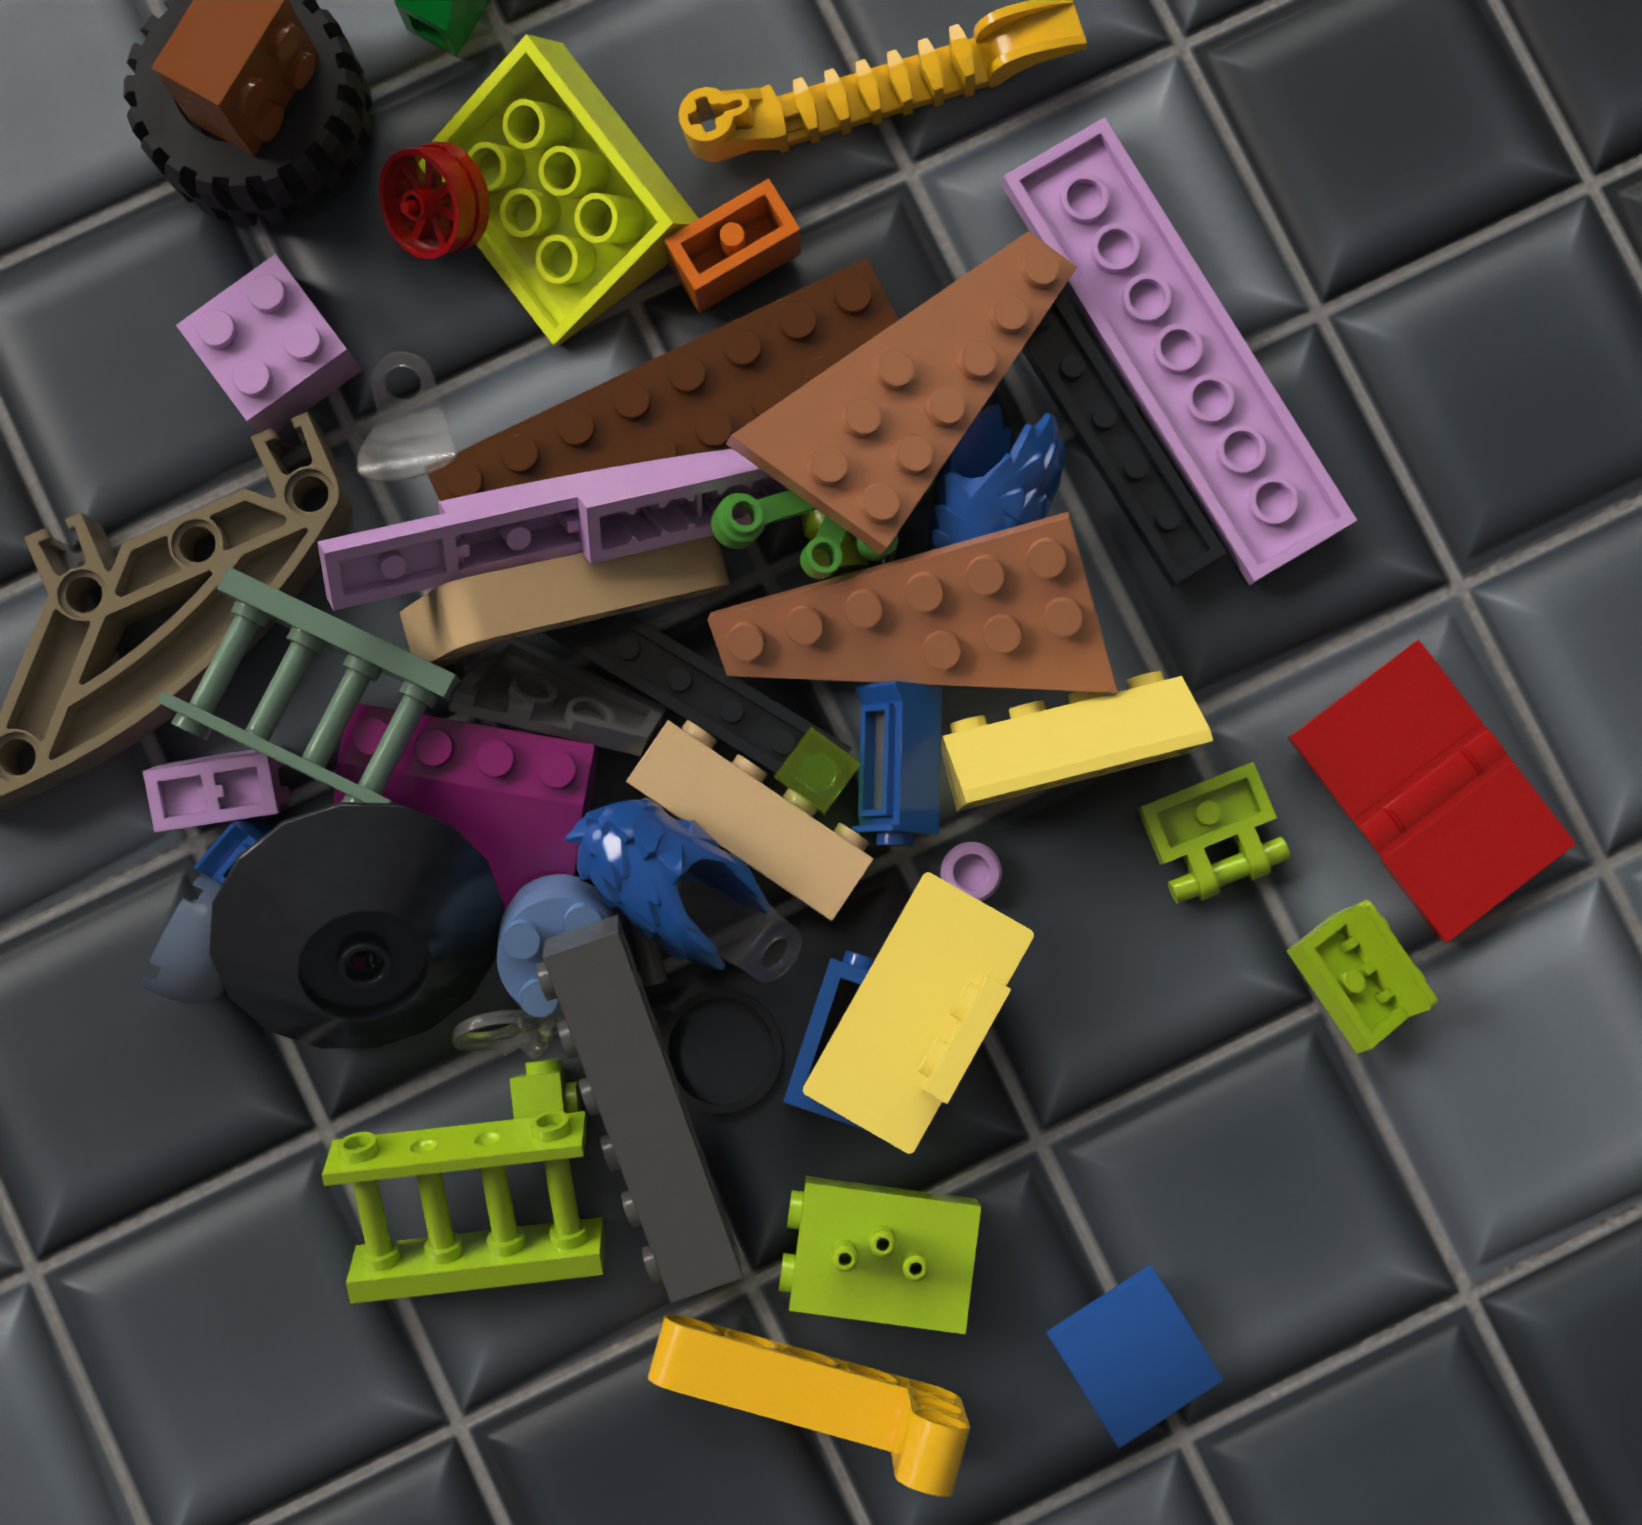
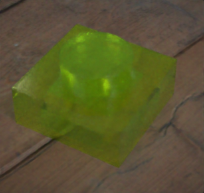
(817, 770)

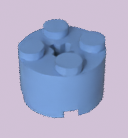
(535, 914)

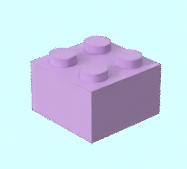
(269, 347)

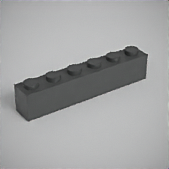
(641, 1108)

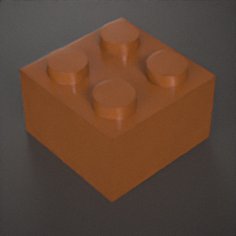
(237, 67)

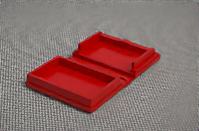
(1431, 791)

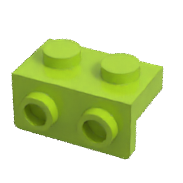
(1362, 975)

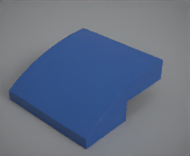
(1134, 1356)

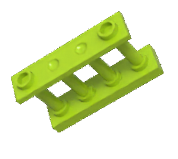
(472, 1259)

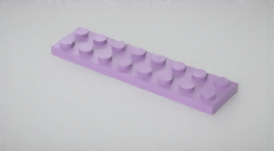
(1179, 352)

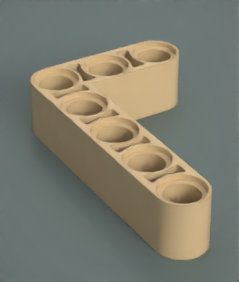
(554, 594)

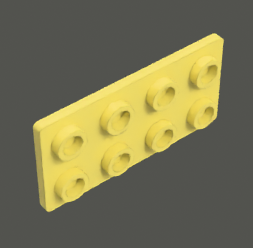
(919, 1013)

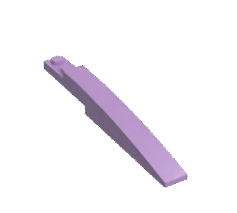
(589, 512)

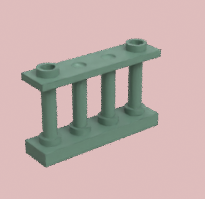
(309, 635)

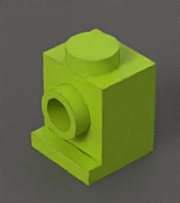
(544, 1089)

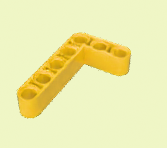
(909, 1418)

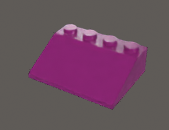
(495, 785)

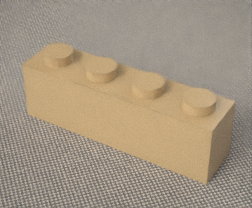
(750, 819)

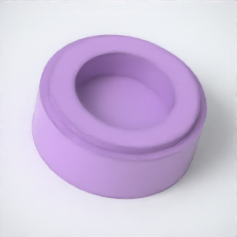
(972, 869)

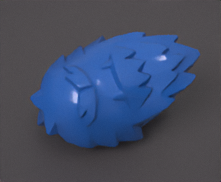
(994, 489)
(641, 857)

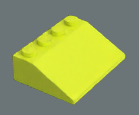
(568, 188)

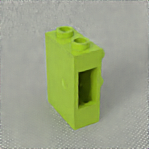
(881, 1254)

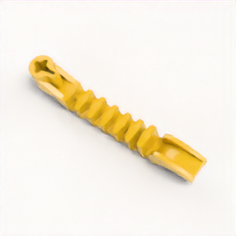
(1000, 48)

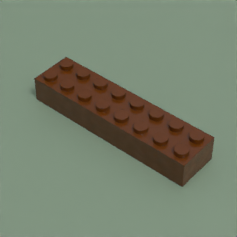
(687, 396)

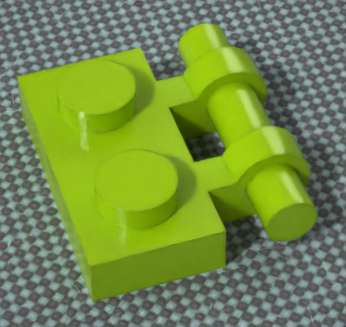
(1206, 815)

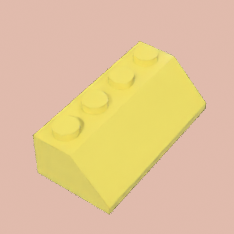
(1072, 741)

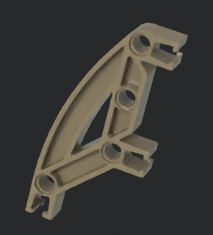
(66, 692)

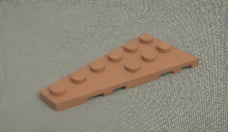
(891, 412)
(963, 614)

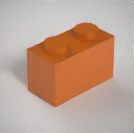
(733, 245)

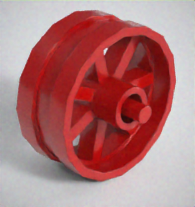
(413, 211)

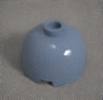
(183, 952)

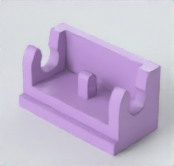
(214, 789)

